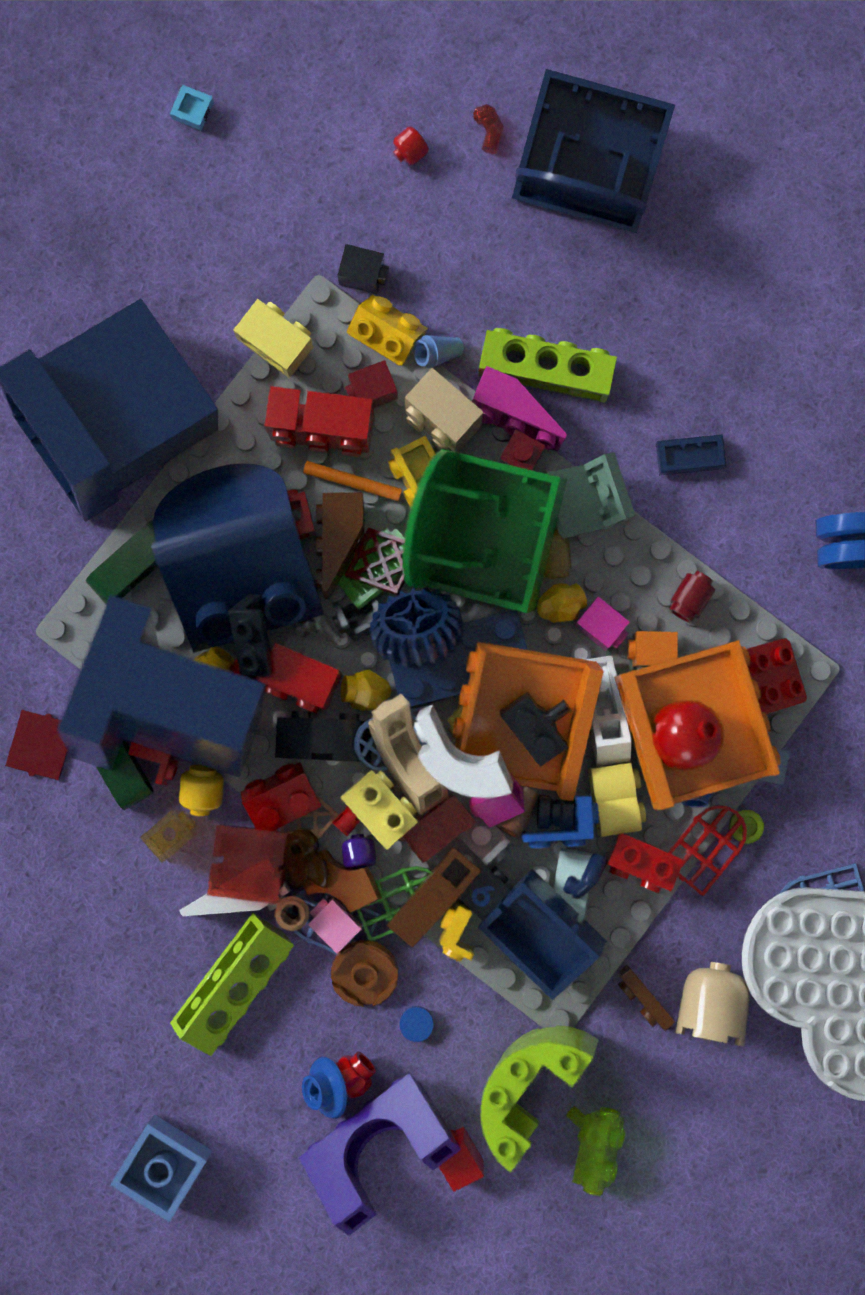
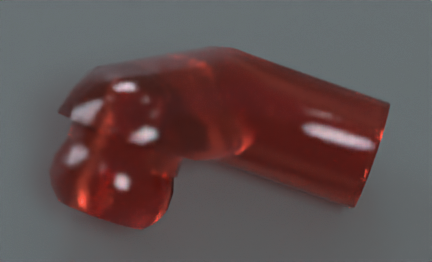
(493, 125)

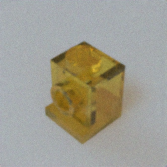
(164, 848)

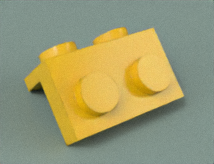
(386, 329)
(410, 464)
(453, 924)

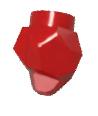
(356, 1073)

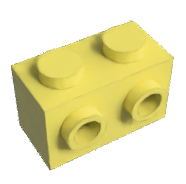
(274, 337)
(379, 808)

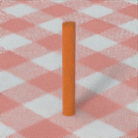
(352, 481)

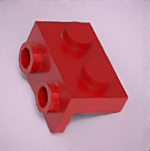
(280, 797)
(652, 865)

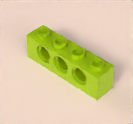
(561, 379)
(215, 993)

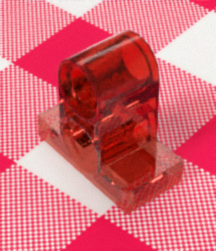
(438, 828)

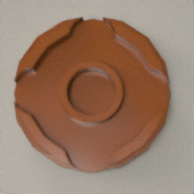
(364, 973)

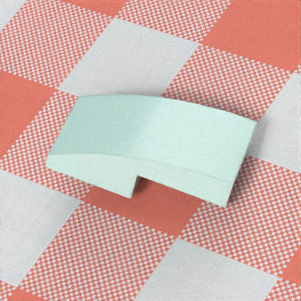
(572, 864)

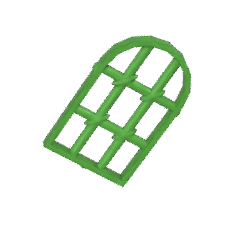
(391, 912)

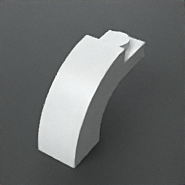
(456, 770)

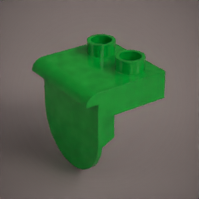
(482, 530)

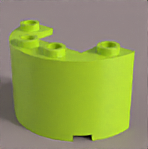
(503, 1121)

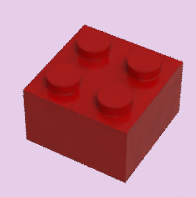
(301, 678)

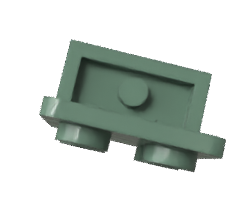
(593, 497)

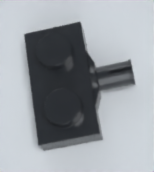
(536, 726)

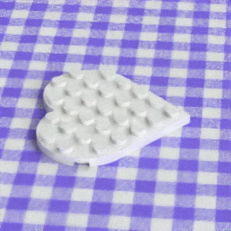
(809, 971)

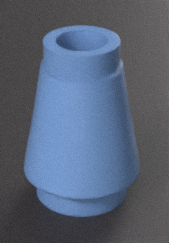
(435, 350)

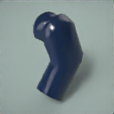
(589, 878)

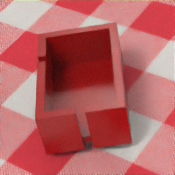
(321, 423)

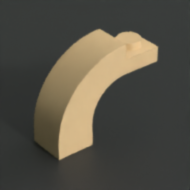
(400, 749)

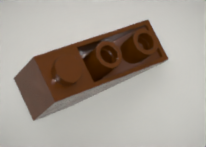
(342, 532)
(433, 897)

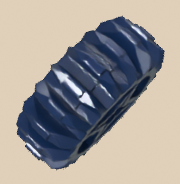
(416, 627)

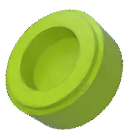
(753, 823)

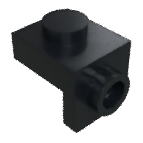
(354, 621)

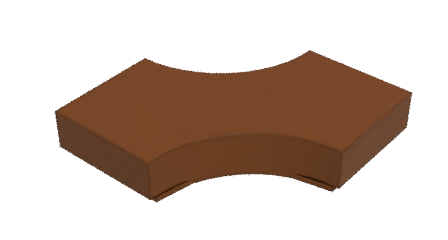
(351, 886)

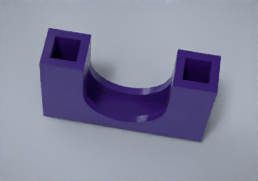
(335, 1159)

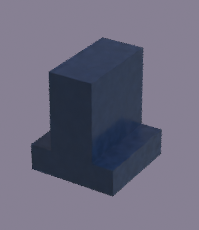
(108, 406)
(156, 699)

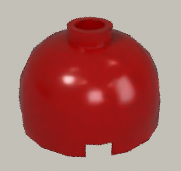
(687, 734)

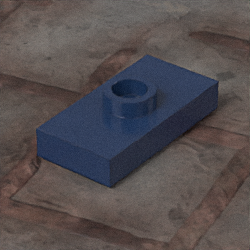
(691, 454)

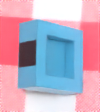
(191, 107)

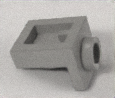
(486, 842)

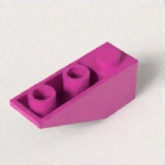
(513, 408)

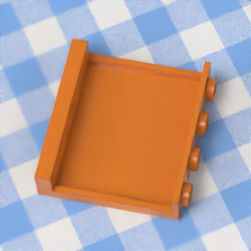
(505, 674)
(721, 682)

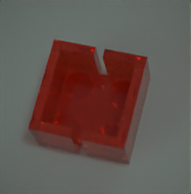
(249, 863)

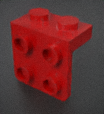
(777, 675)

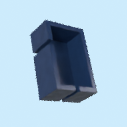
(543, 935)

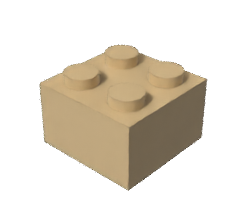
(442, 412)

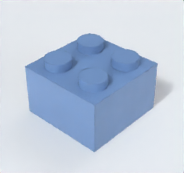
(161, 1168)

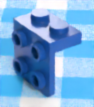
(585, 815)

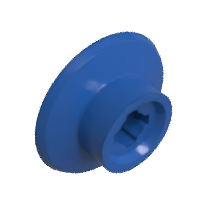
(325, 1088)

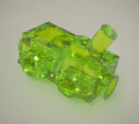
(599, 1141)

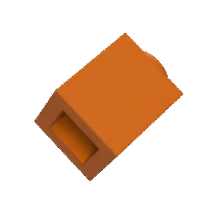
(652, 648)

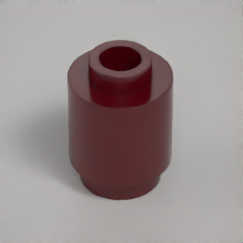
(692, 596)

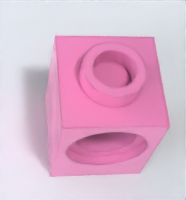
(334, 923)

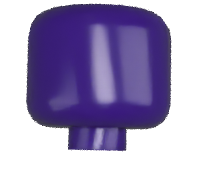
(358, 852)

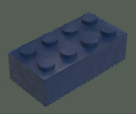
(446, 676)

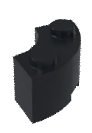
(319, 738)

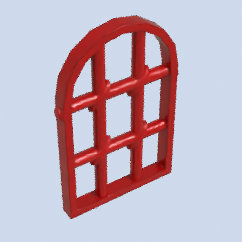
(710, 828)

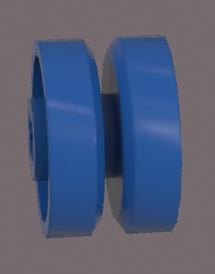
(847, 541)

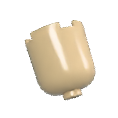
(714, 1004)

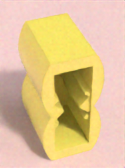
(616, 797)

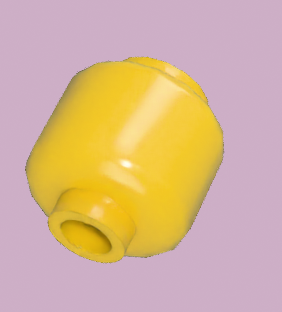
(201, 790)

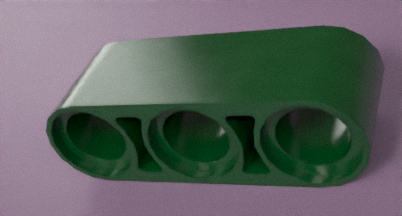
(125, 566)
(127, 779)

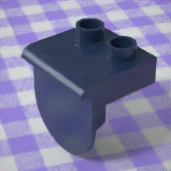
(592, 151)
(231, 538)

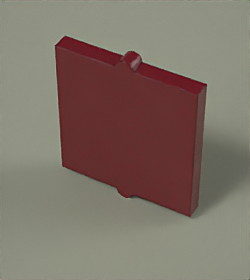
(37, 746)

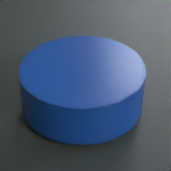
(416, 1023)

